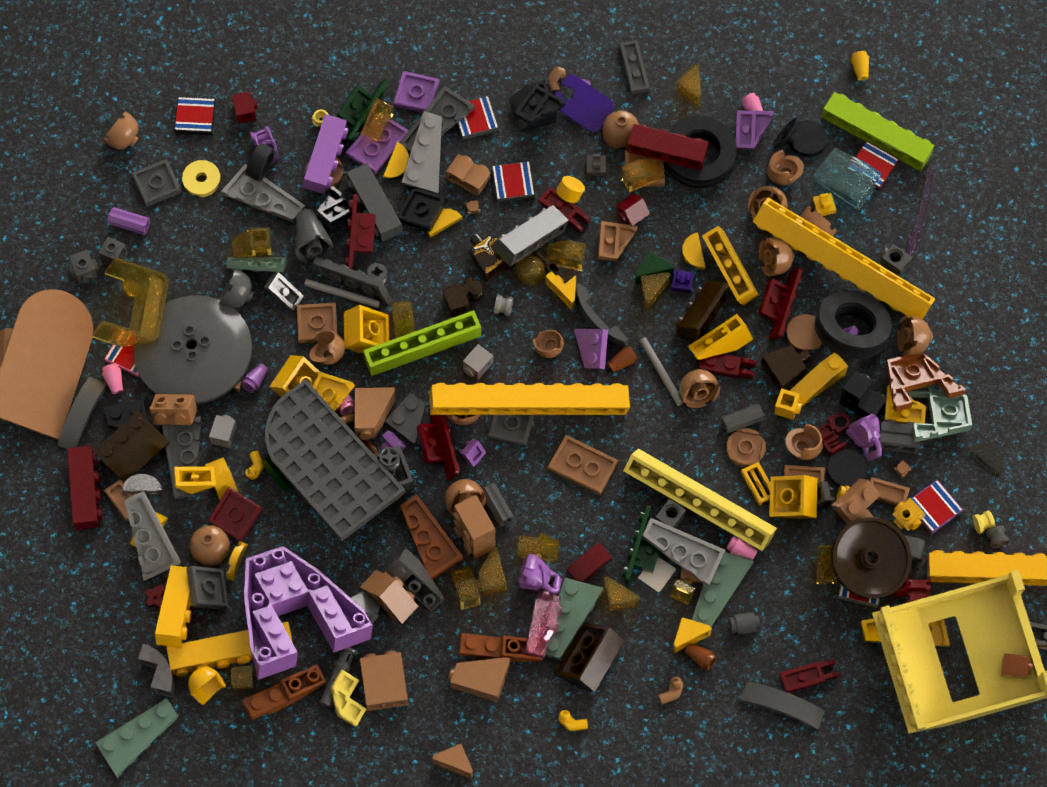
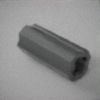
(742, 418)
(497, 505)

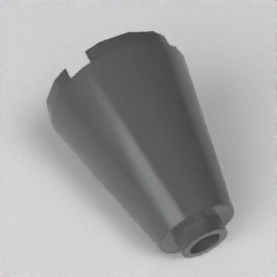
(311, 237)

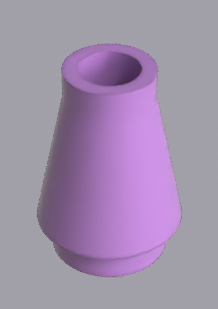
(254, 379)

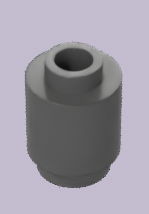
(744, 623)

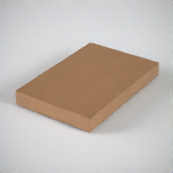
(583, 465)

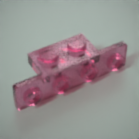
(543, 622)

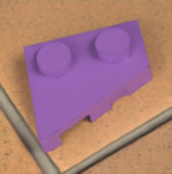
(751, 127)
(592, 347)

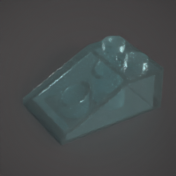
(848, 177)

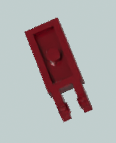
(568, 209)
(728, 366)
(807, 676)

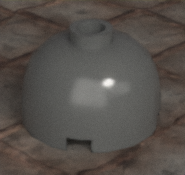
(236, 290)

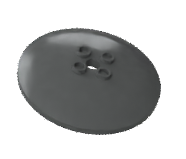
(211, 367)

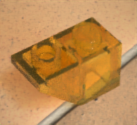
(252, 243)

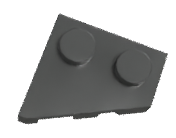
(407, 418)

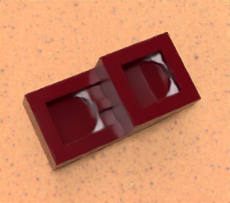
(589, 563)

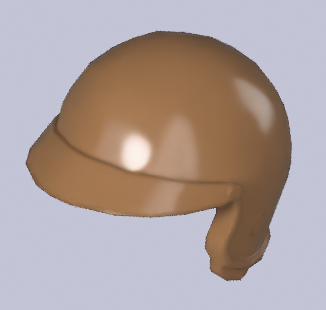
(784, 169)
(328, 349)
(805, 442)

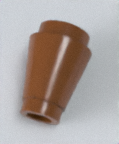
(622, 359)
(702, 656)

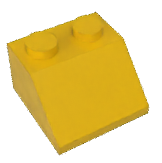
(365, 328)
(293, 373)
(793, 497)

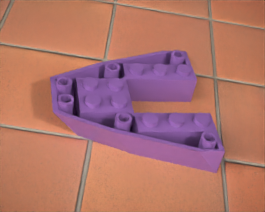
(283, 583)

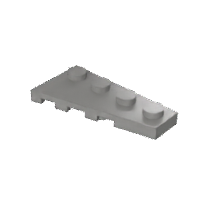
(424, 159)
(150, 538)
(687, 551)

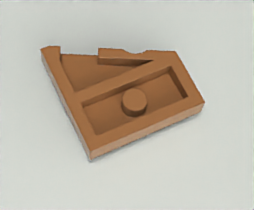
(613, 239)

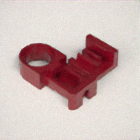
(831, 436)
(918, 589)

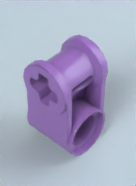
(265, 137)

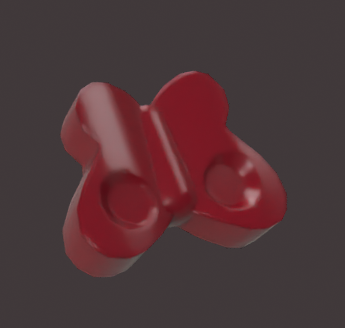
(155, 596)

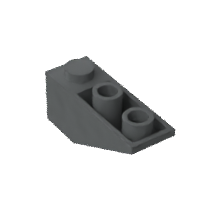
(416, 579)

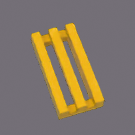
(766, 498)

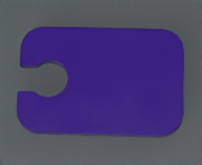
(587, 106)

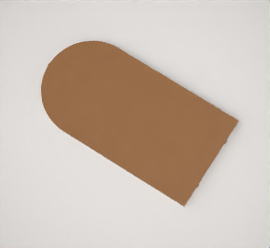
(44, 361)

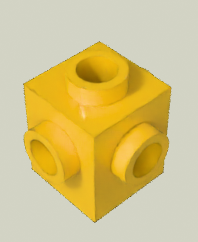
(904, 509)

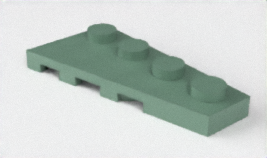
(134, 737)

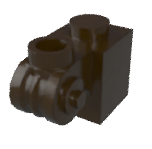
(457, 296)

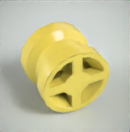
(983, 522)

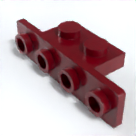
(362, 232)
(778, 302)
(437, 445)

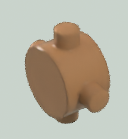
(472, 207)
(902, 469)

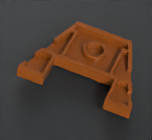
(916, 372)

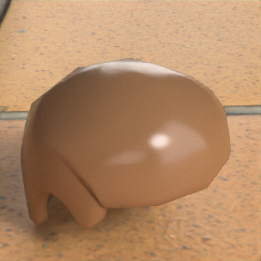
(548, 343)

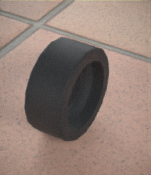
(260, 162)

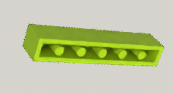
(877, 130)
(422, 343)

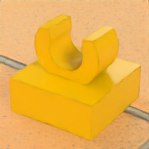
(824, 204)

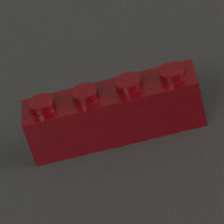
(667, 146)
(84, 487)

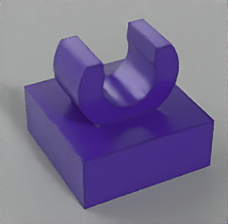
(682, 281)

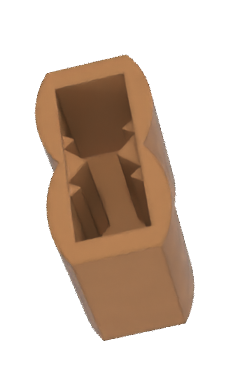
(468, 174)

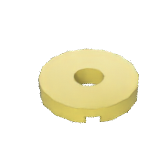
(197, 169)

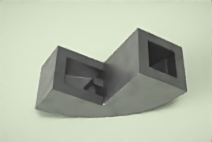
(163, 679)

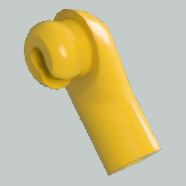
(257, 466)
(570, 723)

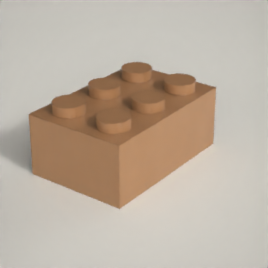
(474, 527)

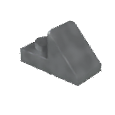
(283, 292)

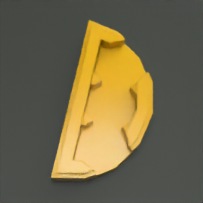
(397, 162)
(446, 219)
(693, 253)
(235, 560)

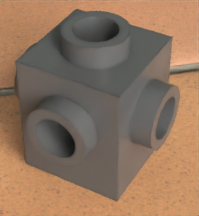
(83, 267)

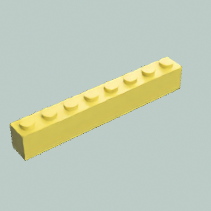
(700, 499)

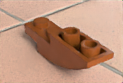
(494, 647)
(284, 694)

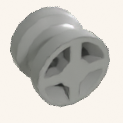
(503, 305)

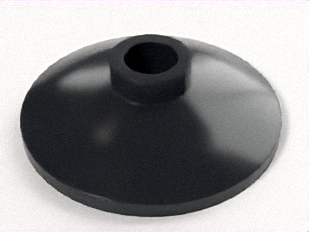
(787, 133)

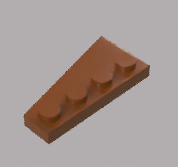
(431, 541)

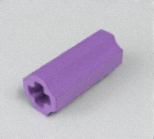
(129, 221)

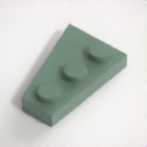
(257, 264)

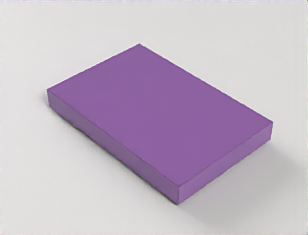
(375, 152)

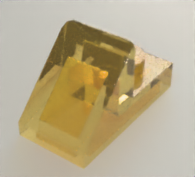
(379, 116)
(542, 546)

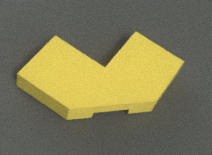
(345, 707)

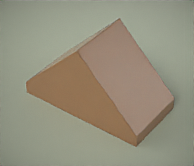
(454, 760)

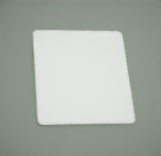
(659, 577)

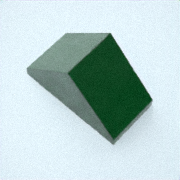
(653, 265)

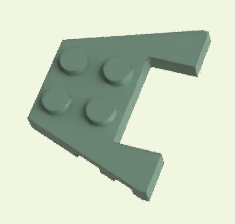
(946, 414)

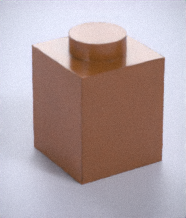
(1016, 666)

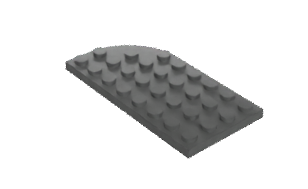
(327, 461)

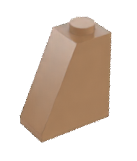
(371, 410)
(480, 677)

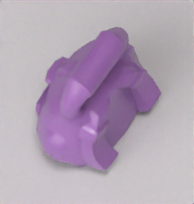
(866, 434)
(536, 575)

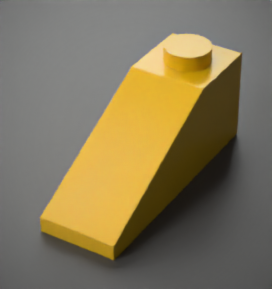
(723, 339)
(820, 378)

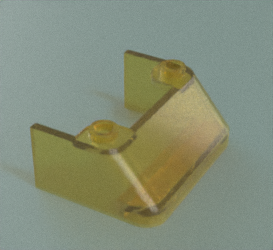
(150, 295)

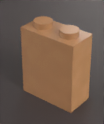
(384, 680)

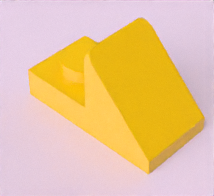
(563, 290)
(222, 477)

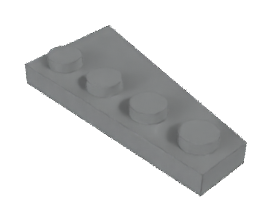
(262, 195)

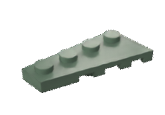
(724, 583)
(577, 602)

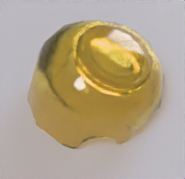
(530, 270)

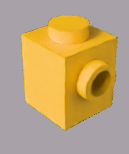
(788, 404)

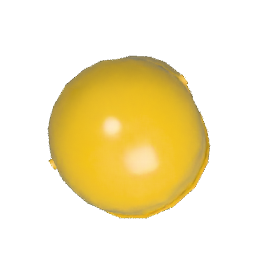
(204, 684)

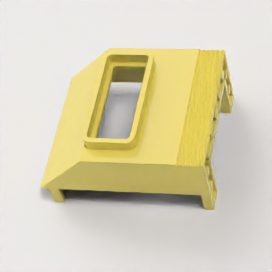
(990, 624)

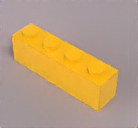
(730, 265)
(174, 609)

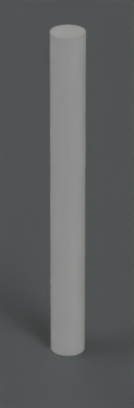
(342, 293)
(661, 371)

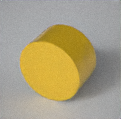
(570, 189)

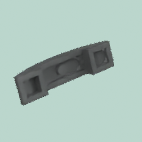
(615, 335)
(80, 413)
(783, 703)

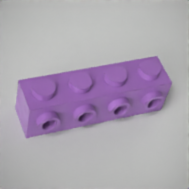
(324, 154)

